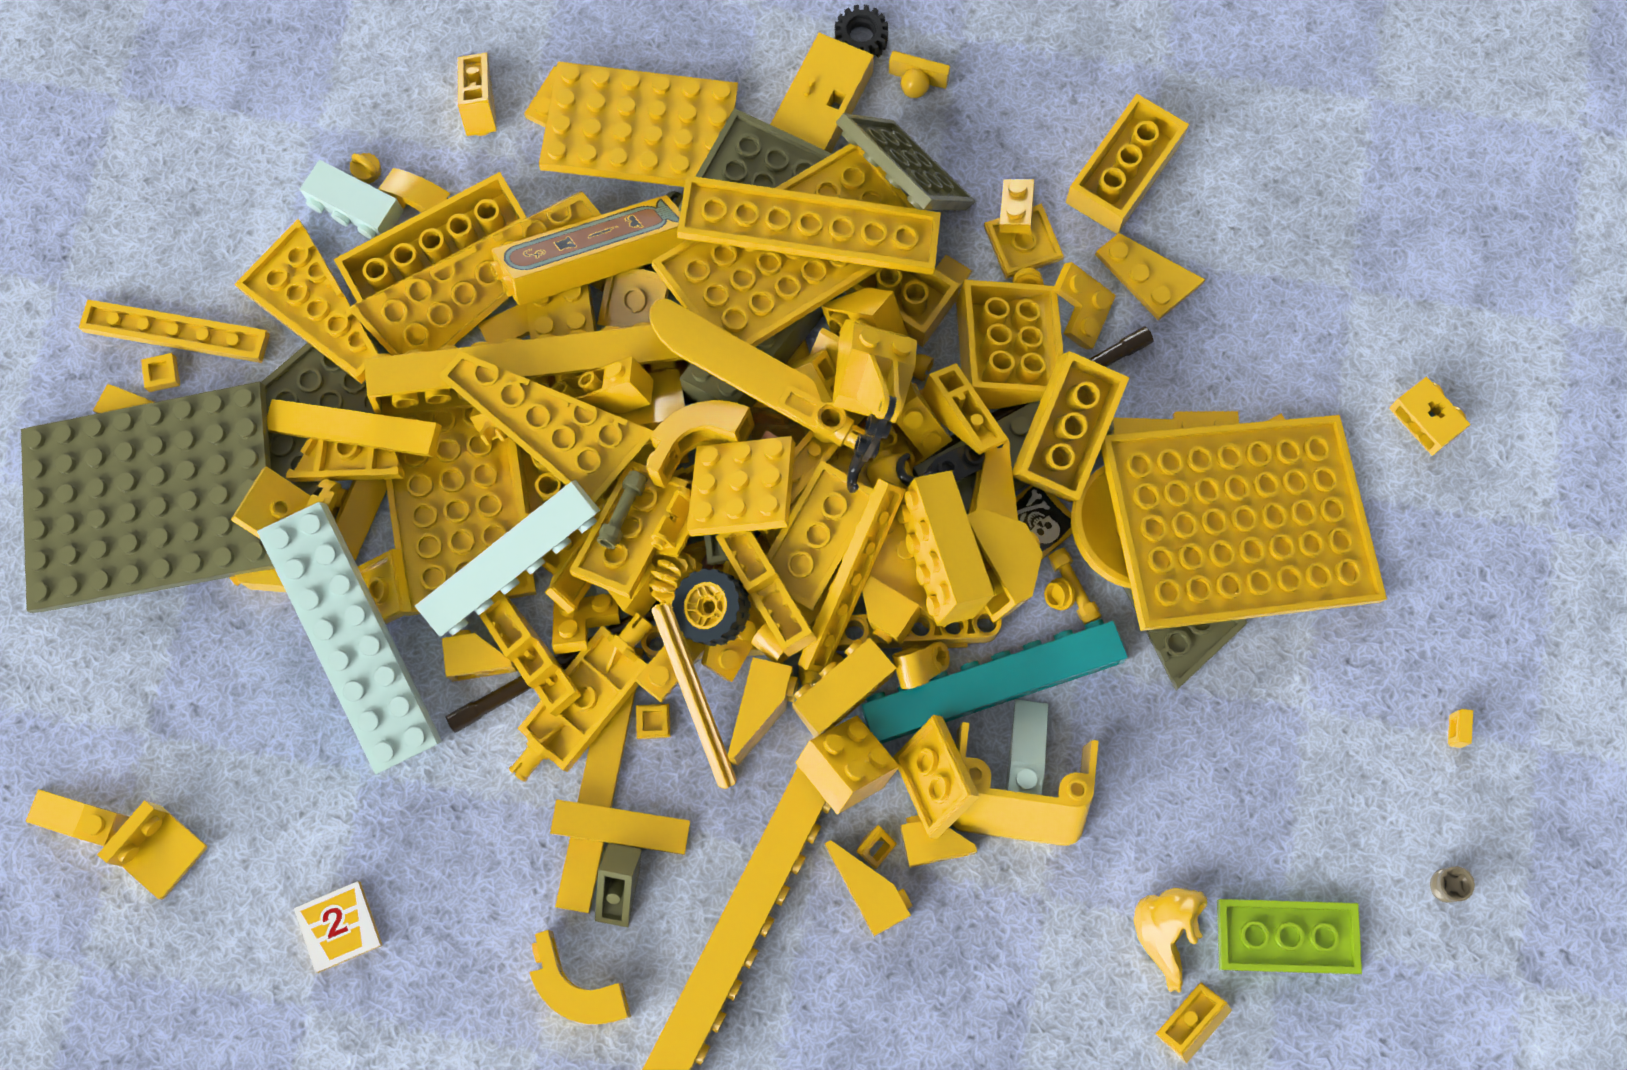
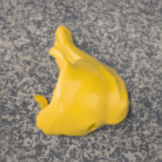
(1162, 922)

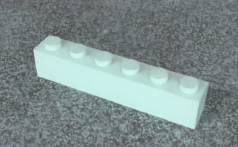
(507, 558)

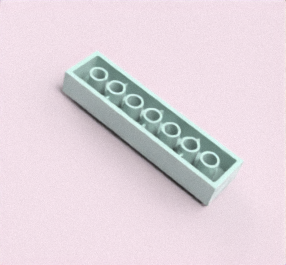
(349, 636)

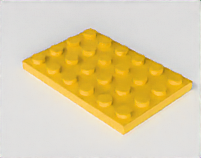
(633, 123)

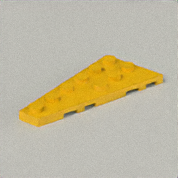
(555, 429)

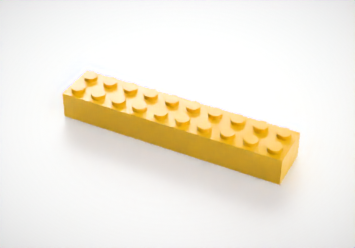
(412, 386)

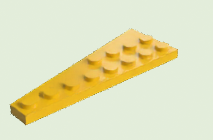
(457, 292)

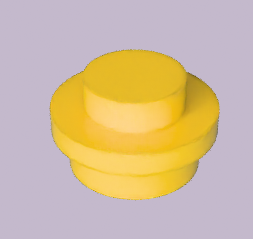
(1060, 594)

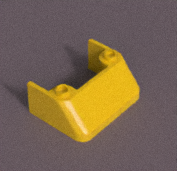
(1028, 815)

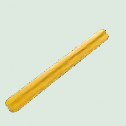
(694, 695)

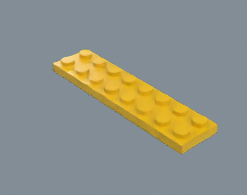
(809, 225)

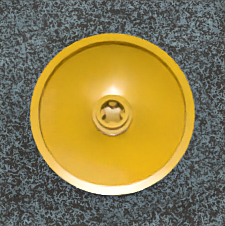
(1097, 530)

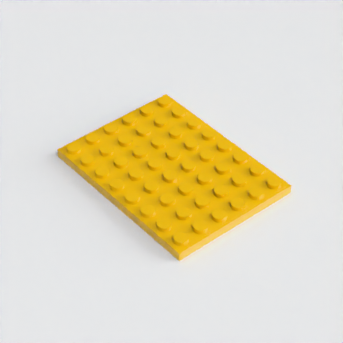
(1240, 521)

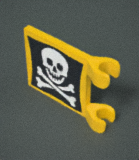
(1044, 517)

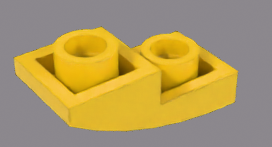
(413, 190)

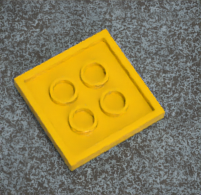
(741, 486)

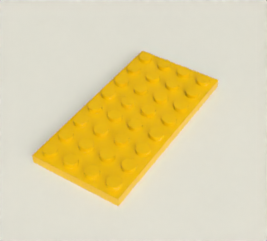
(766, 291)
(452, 505)

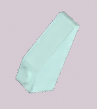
(1027, 747)

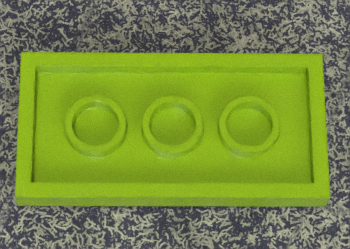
(1289, 936)

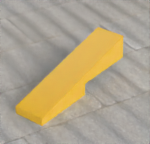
(767, 591)

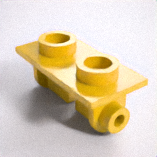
(672, 535)

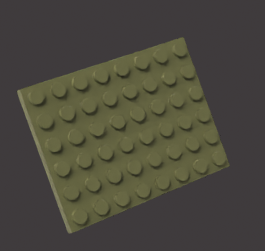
(142, 497)

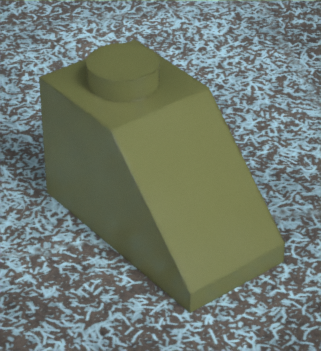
(617, 884)

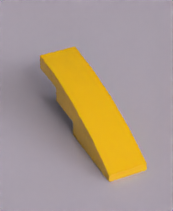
(529, 654)

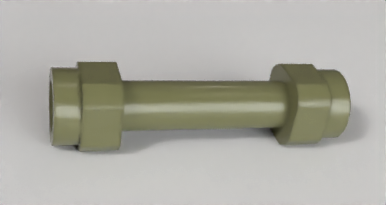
(610, 533)

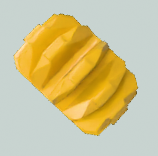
(670, 574)

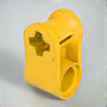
(919, 664)

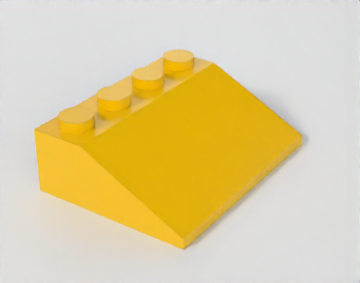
(1008, 340)

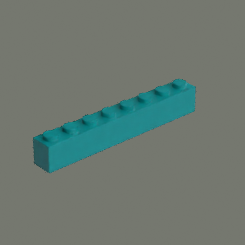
(996, 681)

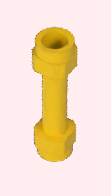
(1087, 610)

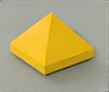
(868, 842)

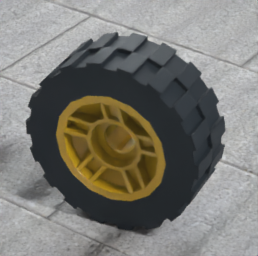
(695, 615)

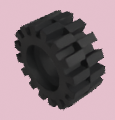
(867, 19)

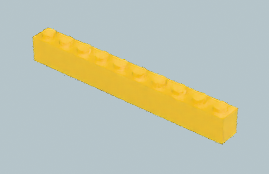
(739, 927)

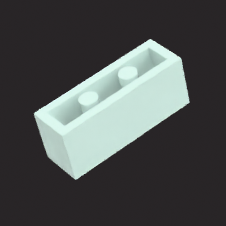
(350, 200)

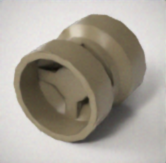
(1457, 880)

